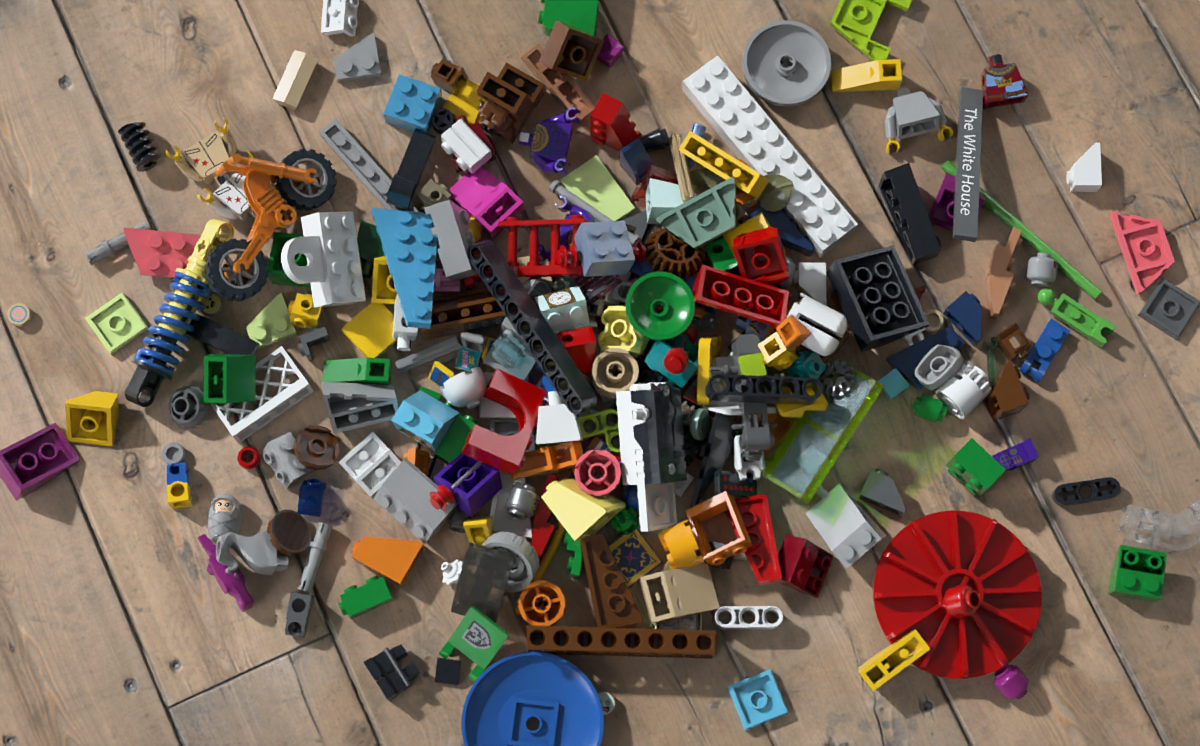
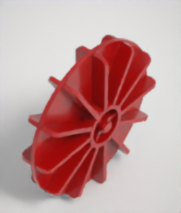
(951, 552)

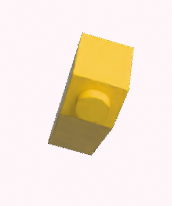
(893, 659)

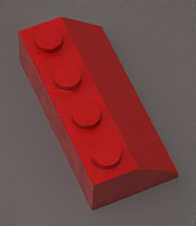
(740, 296)

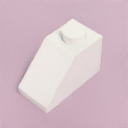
(1086, 172)
(812, 280)

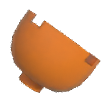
(544, 593)

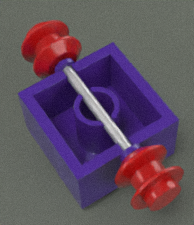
(467, 483)

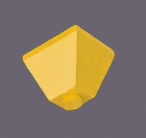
(383, 284)
(92, 418)

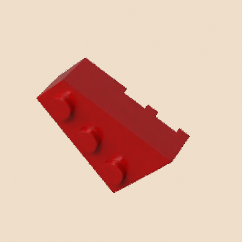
(611, 124)

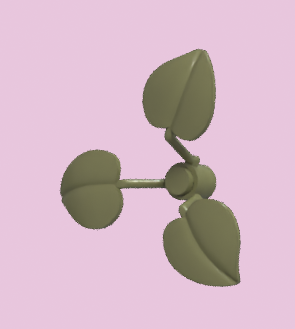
(772, 199)

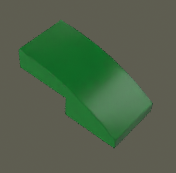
(575, 562)

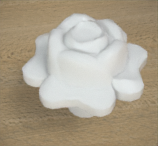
(451, 571)

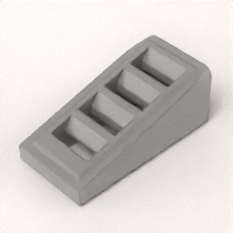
(474, 341)

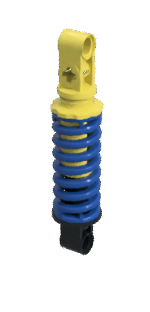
(176, 318)

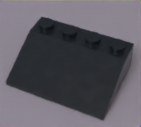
(876, 297)

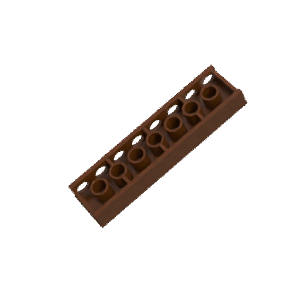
(621, 642)

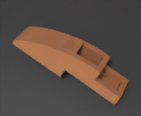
(998, 279)

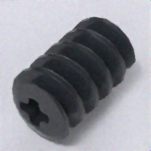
(139, 145)

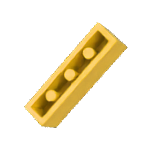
(724, 164)

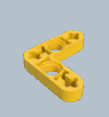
(709, 348)

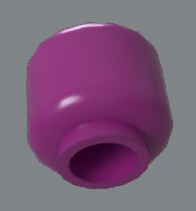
(1011, 682)

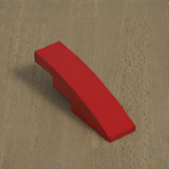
(542, 530)

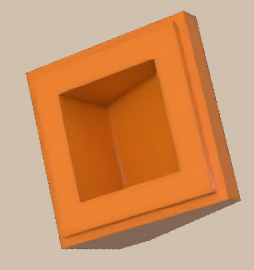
(792, 332)

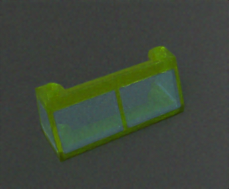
(819, 439)

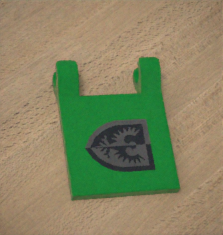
(477, 639)

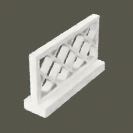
(274, 406)

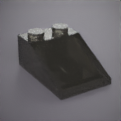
(483, 581)

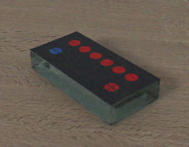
(731, 483)

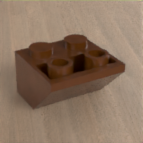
(1007, 393)

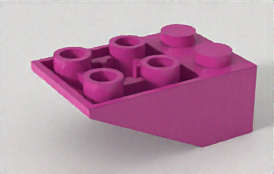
(486, 200)

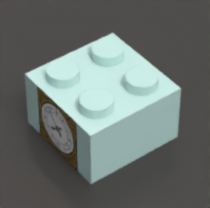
(564, 309)

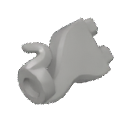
(254, 551)

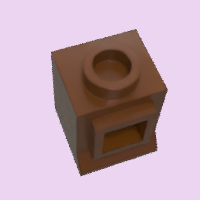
(448, 83)
(1007, 348)

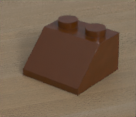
(571, 51)

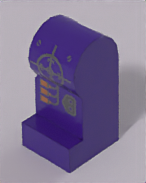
(1017, 455)

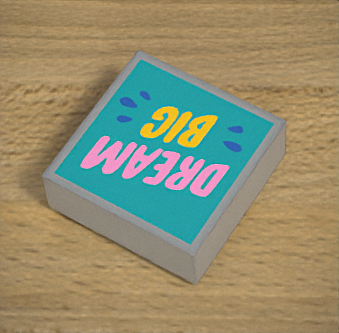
(467, 359)

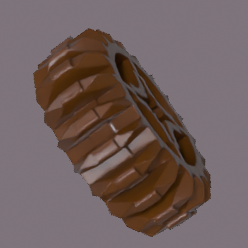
(673, 254)

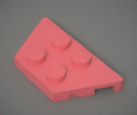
(1143, 248)
(160, 251)

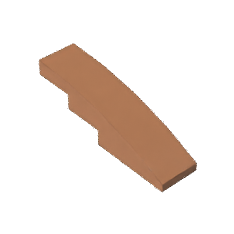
(558, 84)

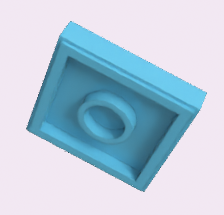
(757, 699)

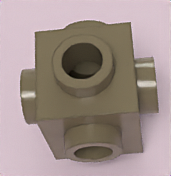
(433, 194)

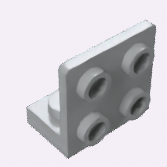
(524, 367)

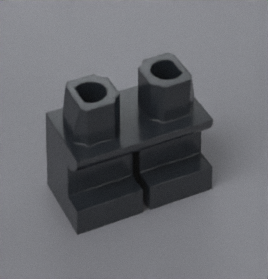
(385, 663)

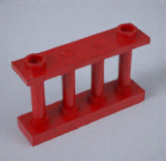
(534, 266)

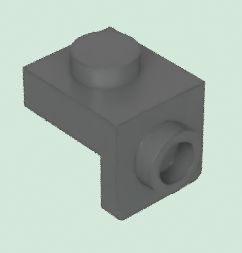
(314, 337)

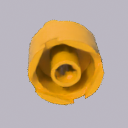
(682, 546)

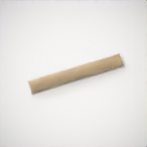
(681, 168)

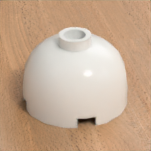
(465, 388)

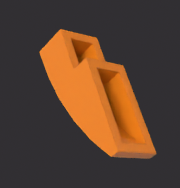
(550, 459)

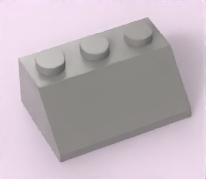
(408, 501)

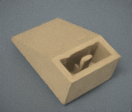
(678, 593)

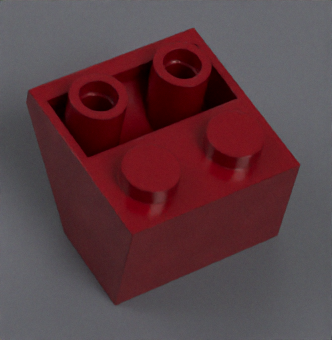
(803, 565)

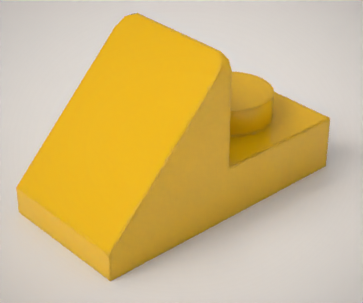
(478, 529)

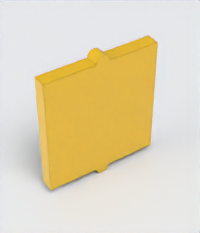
(465, 102)

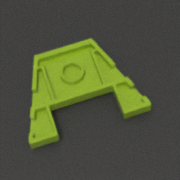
(857, 21)

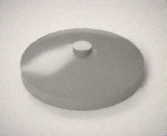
(786, 63)

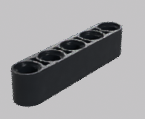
(754, 395)

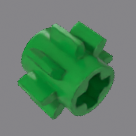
(625, 521)

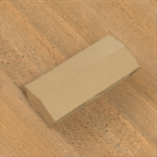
(295, 79)

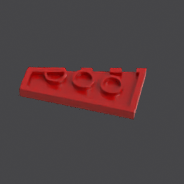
(763, 554)

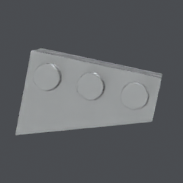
(453, 237)
(358, 404)

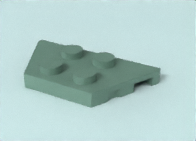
(704, 216)

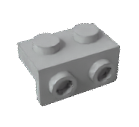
(282, 459)

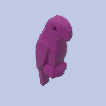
(230, 583)

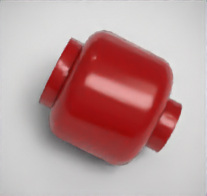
(961, 601)

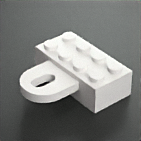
(331, 256)

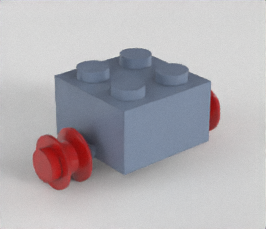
(602, 249)

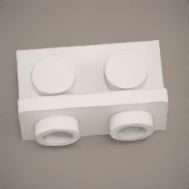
(339, 17)

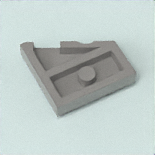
(358, 61)

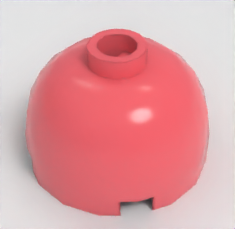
(601, 463)

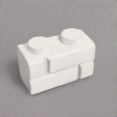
(465, 146)

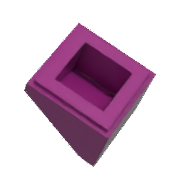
(610, 51)

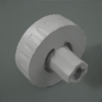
(525, 558)

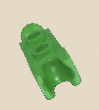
(1077, 316)

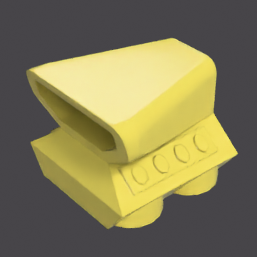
(620, 333)

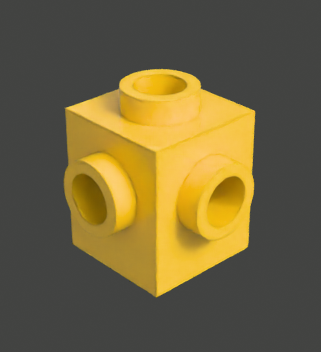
(303, 311)
(776, 353)

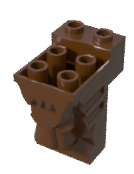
(508, 101)

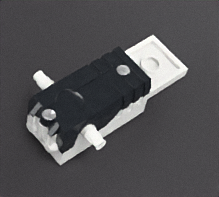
(652, 449)

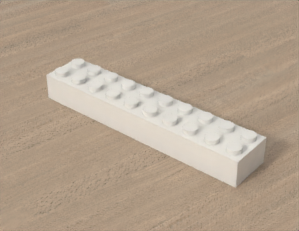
(766, 150)

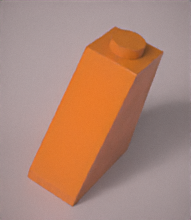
(388, 557)

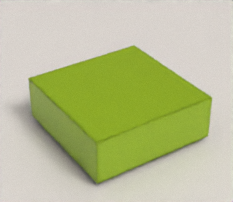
(752, 365)

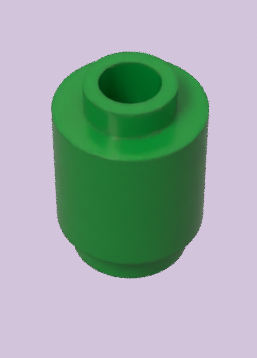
(929, 408)

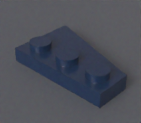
(909, 358)

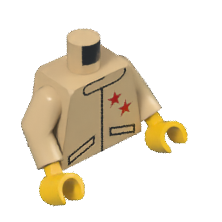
(206, 156)

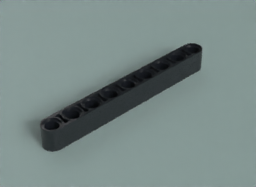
(531, 326)

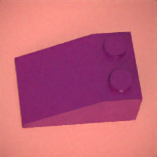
(36, 460)

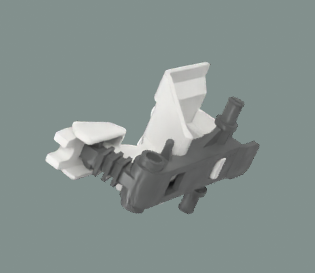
(754, 439)

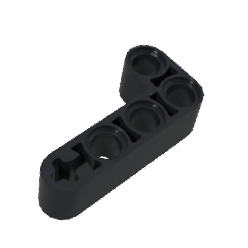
(410, 170)

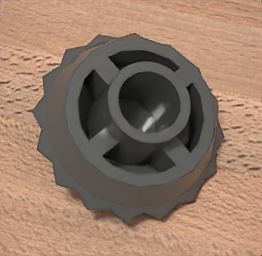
(188, 406)

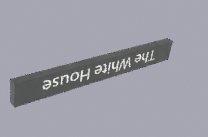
(968, 165)

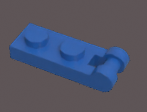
(1044, 349)

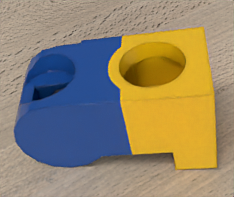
(178, 486)

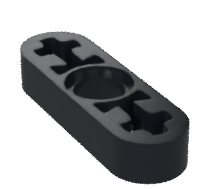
(1103, 495)

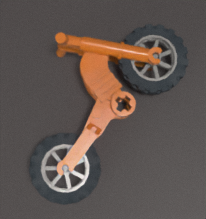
(269, 211)

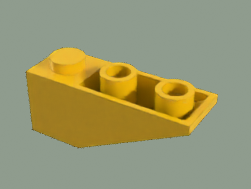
(868, 76)

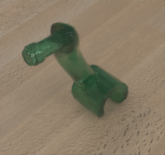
(990, 358)

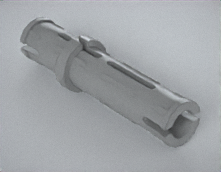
(109, 247)
(315, 557)

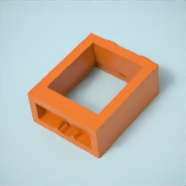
(709, 509)

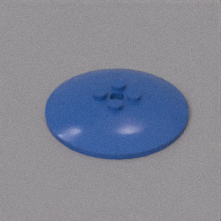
(532, 687)

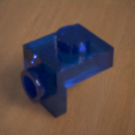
(311, 497)

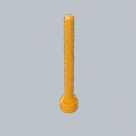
(548, 555)

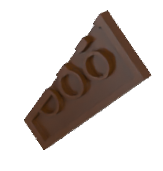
(609, 592)

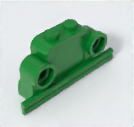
(576, 13)

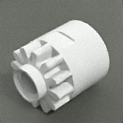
(964, 390)

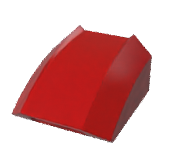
(761, 256)

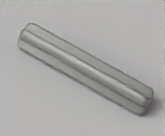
(428, 354)

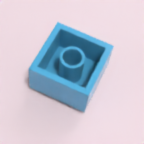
(412, 104)

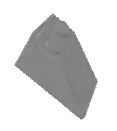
(845, 526)

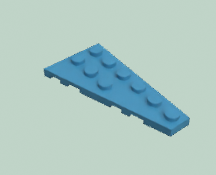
(410, 259)

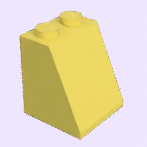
(579, 512)

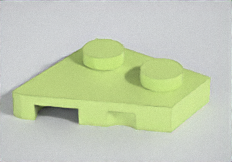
(272, 323)

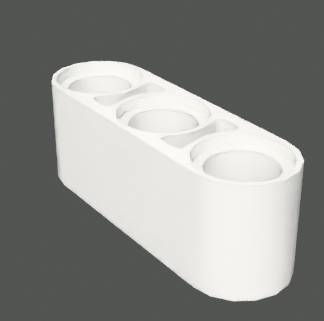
(759, 617)

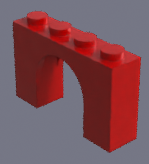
(507, 451)

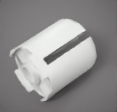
(823, 317)

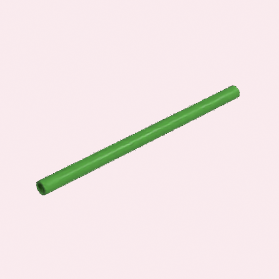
(1032, 238)

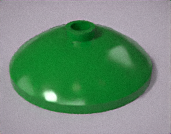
(664, 291)

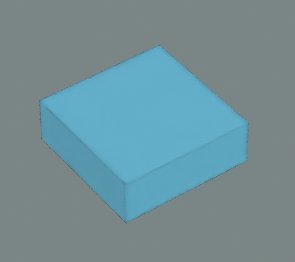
(894, 384)

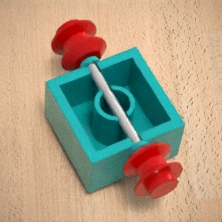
(675, 357)

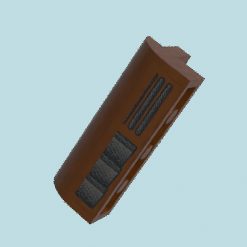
(463, 313)

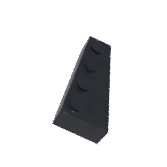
(909, 214)

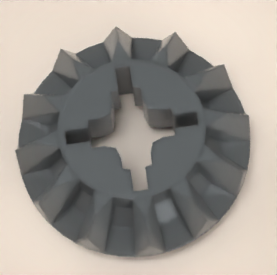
(843, 383)

